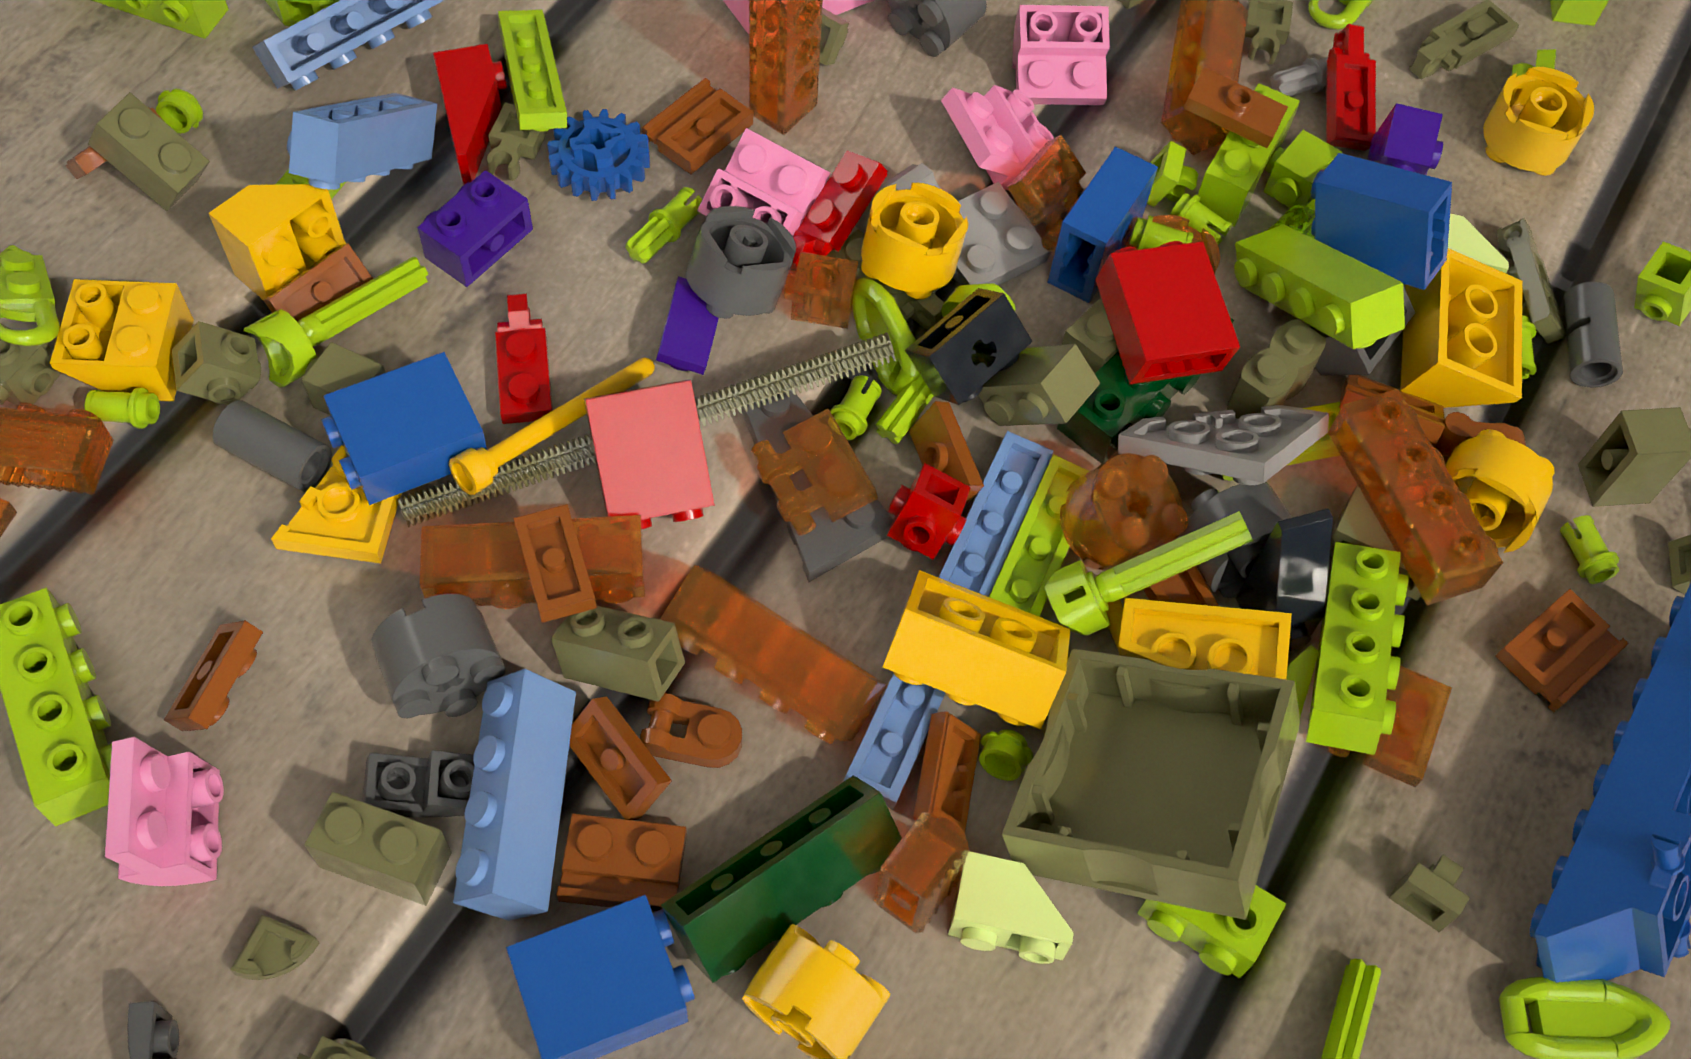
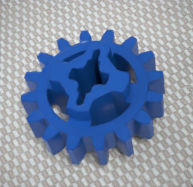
(599, 154)

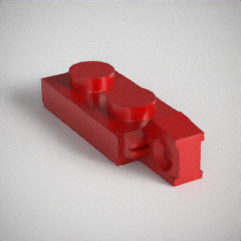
(1350, 91)
(839, 205)
(522, 365)

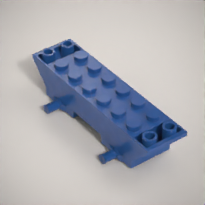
(1628, 879)

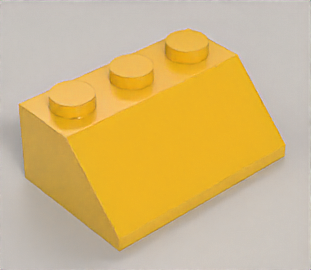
(1464, 336)
(979, 651)

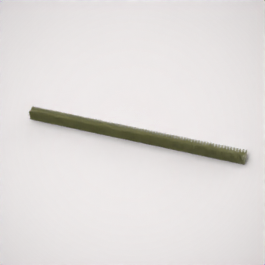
(715, 405)

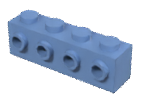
(333, 35)
(360, 139)
(515, 797)

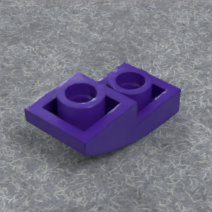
(687, 331)

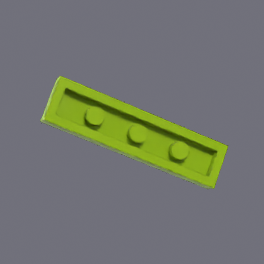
(532, 70)
(1039, 542)

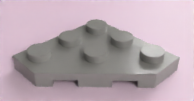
(1217, 443)

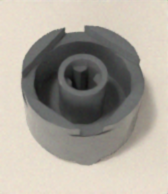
(935, 21)
(740, 262)
(1260, 511)
(437, 656)

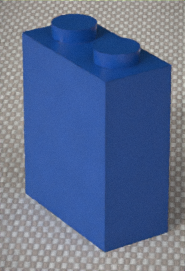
(1384, 217)
(1101, 222)
(401, 427)
(601, 982)

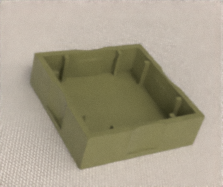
(1156, 781)

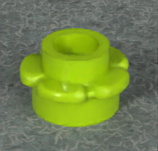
(179, 110)
(1005, 754)

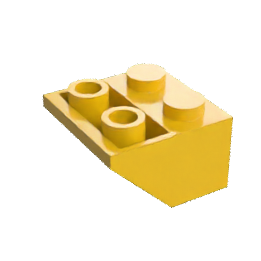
(276, 233)
(122, 335)

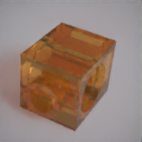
(822, 290)

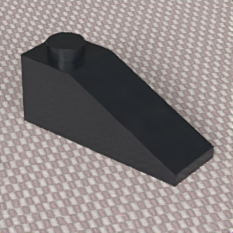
(1292, 574)

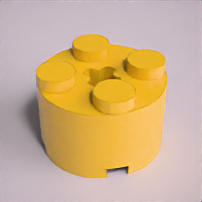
(1537, 120)
(913, 239)
(1504, 485)
(815, 995)

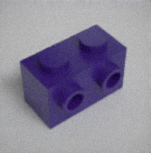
(1408, 139)
(475, 228)

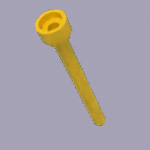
(476, 468)

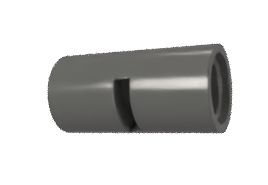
(1592, 335)
(272, 445)

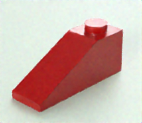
(471, 101)

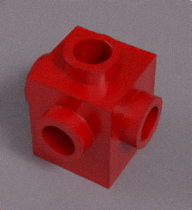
(928, 512)

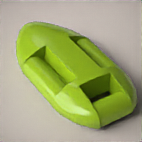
(876, 314)
(1580, 1019)

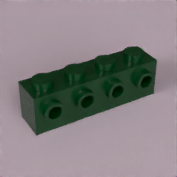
(1119, 405)
(783, 878)

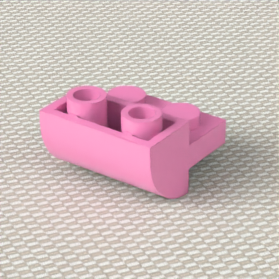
(1061, 54)
(997, 130)
(767, 181)
(162, 816)

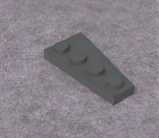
(829, 542)

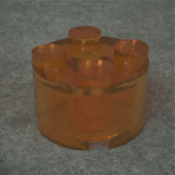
(1122, 510)

